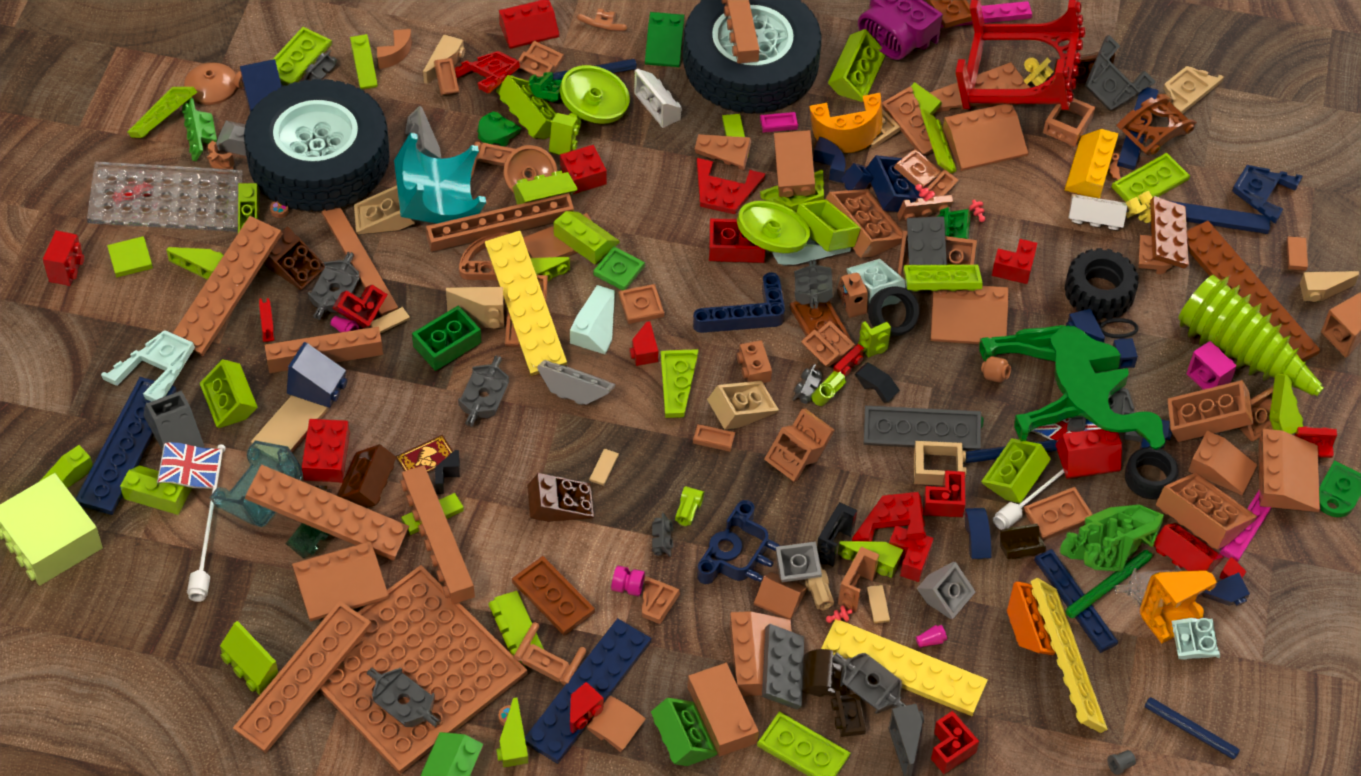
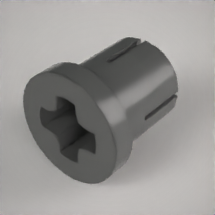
(1121, 762)

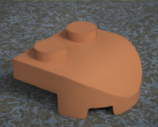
(1146, 258)

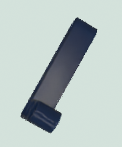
(745, 316)

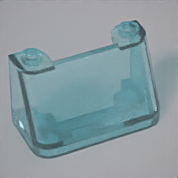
(234, 502)

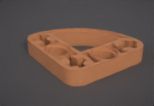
(470, 252)

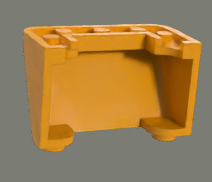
(1172, 598)

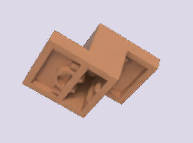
(799, 444)

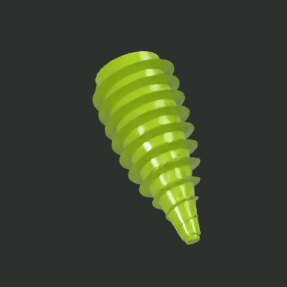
(1244, 334)

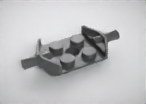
(335, 274)
(813, 284)
(484, 379)
(855, 677)
(396, 685)

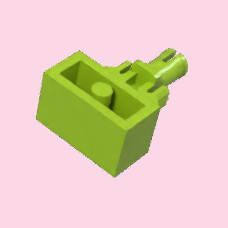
(564, 133)

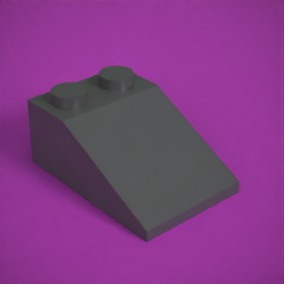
(905, 730)

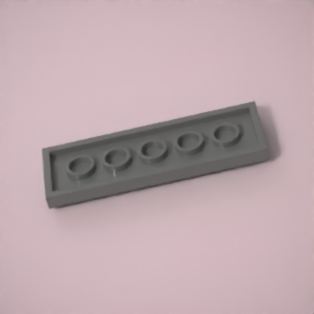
(906, 425)

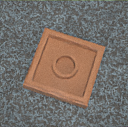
(917, 169)
(641, 304)

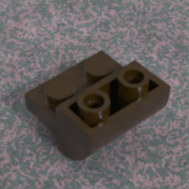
(821, 674)

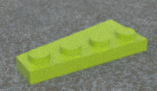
(160, 110)
(677, 378)

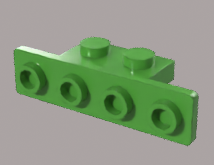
(199, 128)

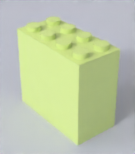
(47, 529)

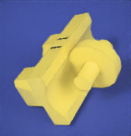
(1038, 73)
(1143, 210)

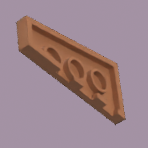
(906, 113)

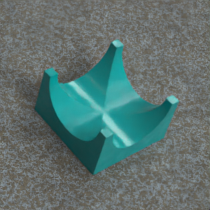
(435, 187)

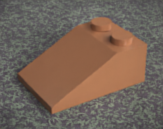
(1222, 463)

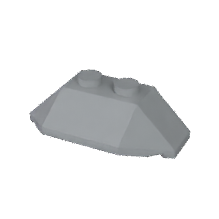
(573, 383)

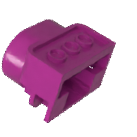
(901, 25)

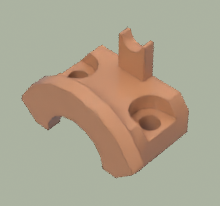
(219, 161)

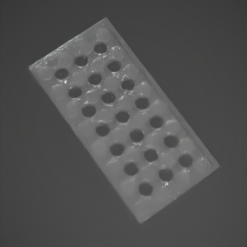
(157, 189)

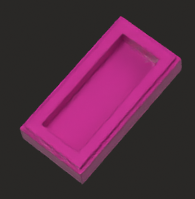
(779, 122)

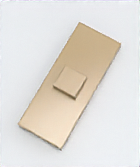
(391, 320)
(604, 467)
(878, 604)

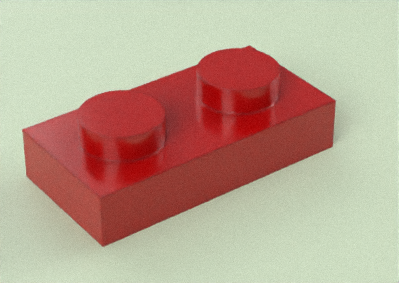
(853, 358)

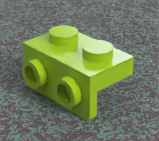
(874, 340)

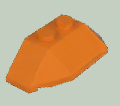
(1027, 620)

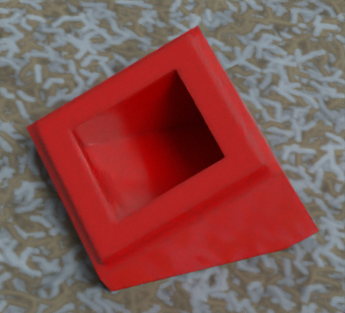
(1231, 568)

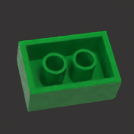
(446, 338)

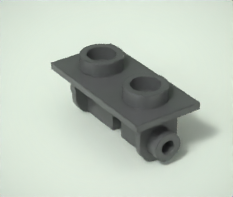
(324, 62)
(809, 378)
(663, 529)

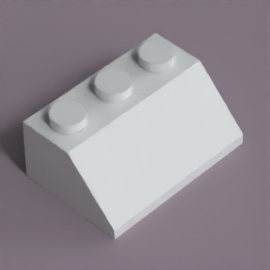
(656, 98)
(1097, 211)

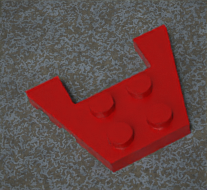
(493, 66)
(722, 193)
(894, 511)

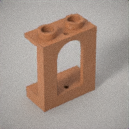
(864, 566)

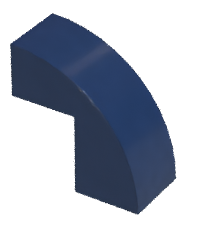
(830, 154)
(979, 533)

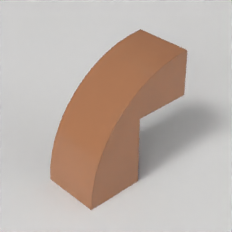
(392, 55)

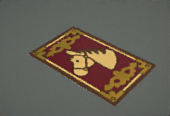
(426, 454)

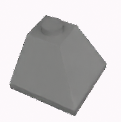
(232, 138)
(798, 562)
(946, 590)

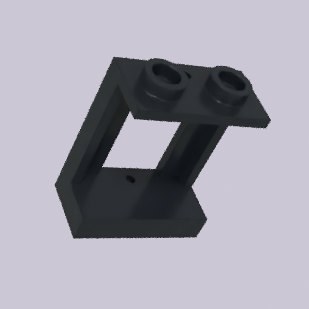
(842, 521)

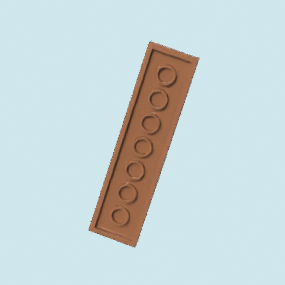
(227, 284)
(326, 512)
(302, 676)

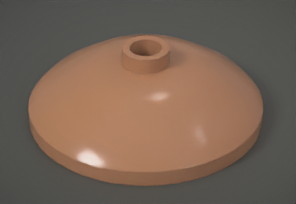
(212, 82)
(527, 159)

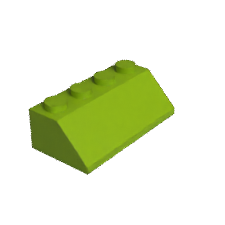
(857, 66)
(531, 111)

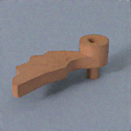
(1114, 169)

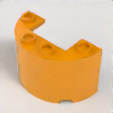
(849, 131)

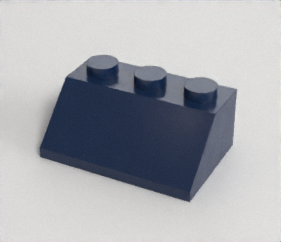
(890, 184)

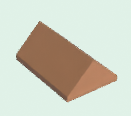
(1260, 413)

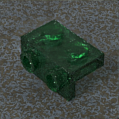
(305, 540)

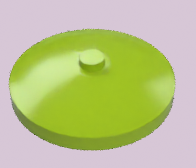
(594, 94)
(773, 227)

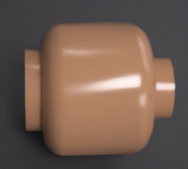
(996, 369)

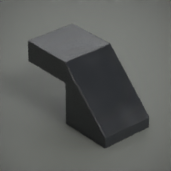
(872, 377)
(447, 468)

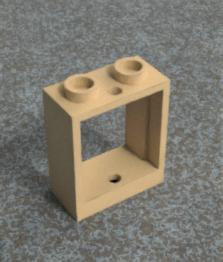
(935, 477)

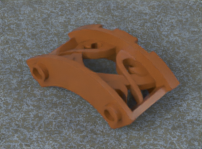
(1161, 106)

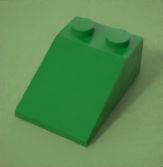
(664, 39)

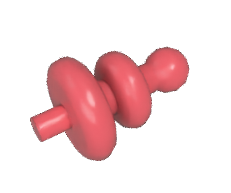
(924, 192)
(978, 211)
(838, 615)

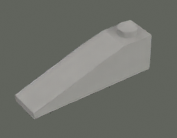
(426, 142)

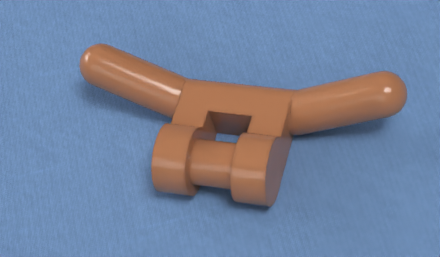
(604, 24)

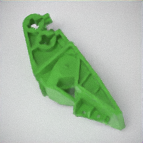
(1112, 536)

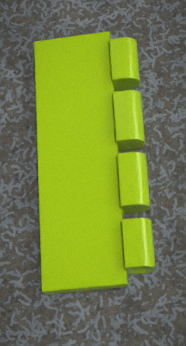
(938, 142)
(512, 620)

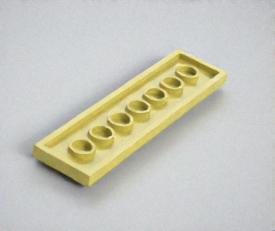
(525, 301)
(1068, 655)
(918, 671)

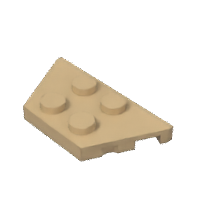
(1189, 87)

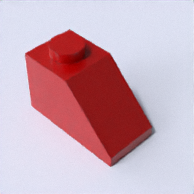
(644, 346)

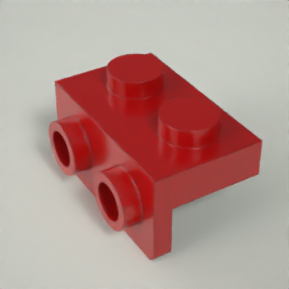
(1322, 437)

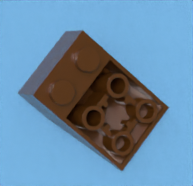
(294, 260)
(559, 499)

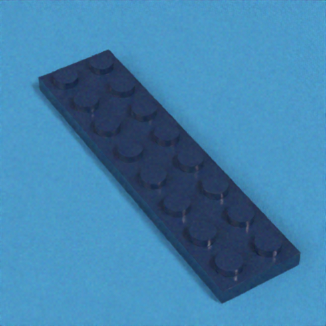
(119, 454)
(603, 671)

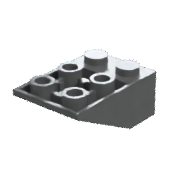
(173, 421)

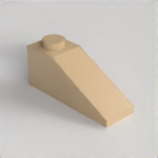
(447, 48)
(1322, 285)

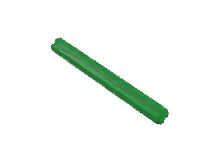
(1108, 584)

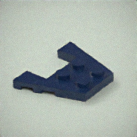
(1257, 185)

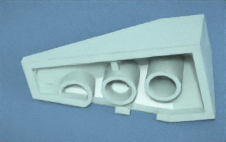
(811, 251)
(595, 321)

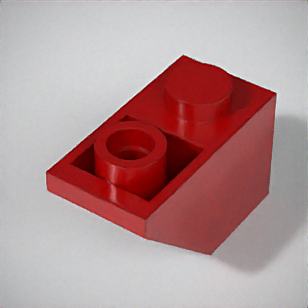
(584, 705)

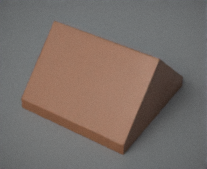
(779, 596)

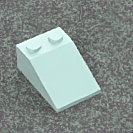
(877, 276)

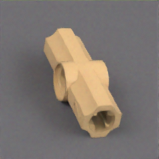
(820, 591)

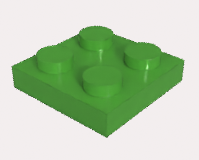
(619, 268)

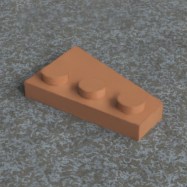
(725, 148)
(923, 208)

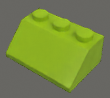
(543, 187)
(584, 236)
(228, 394)
(1016, 469)
(142, 487)
(248, 658)

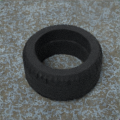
(909, 301)
(1157, 458)

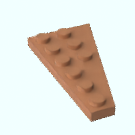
(998, 78)

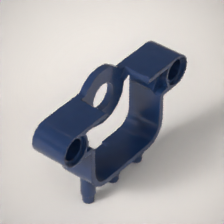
(746, 523)

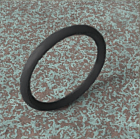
(1119, 335)

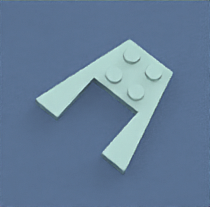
(163, 351)

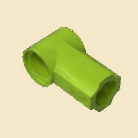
(828, 388)
(689, 502)

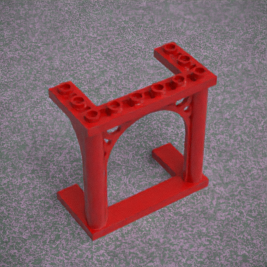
(1053, 91)

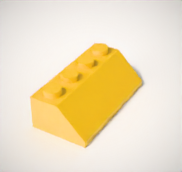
(1091, 163)

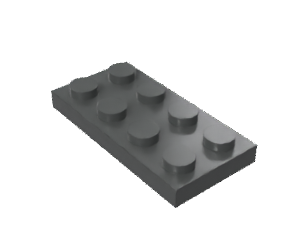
(926, 242)
(783, 666)

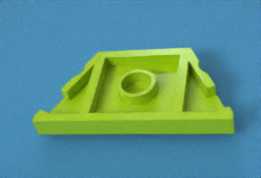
(793, 202)

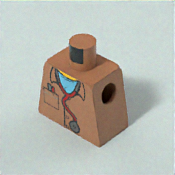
(852, 288)

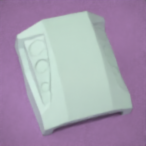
(1195, 638)

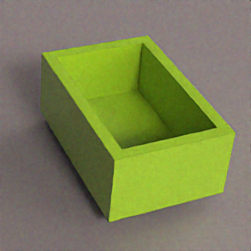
(829, 225)

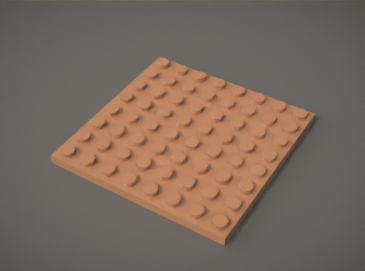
(438, 650)

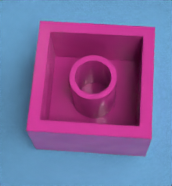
(1210, 367)

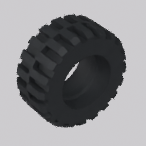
(1103, 265)

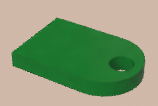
(1341, 488)

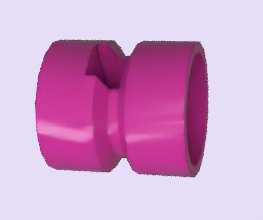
(628, 580)

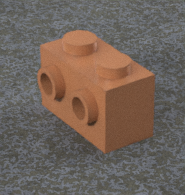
(754, 362)

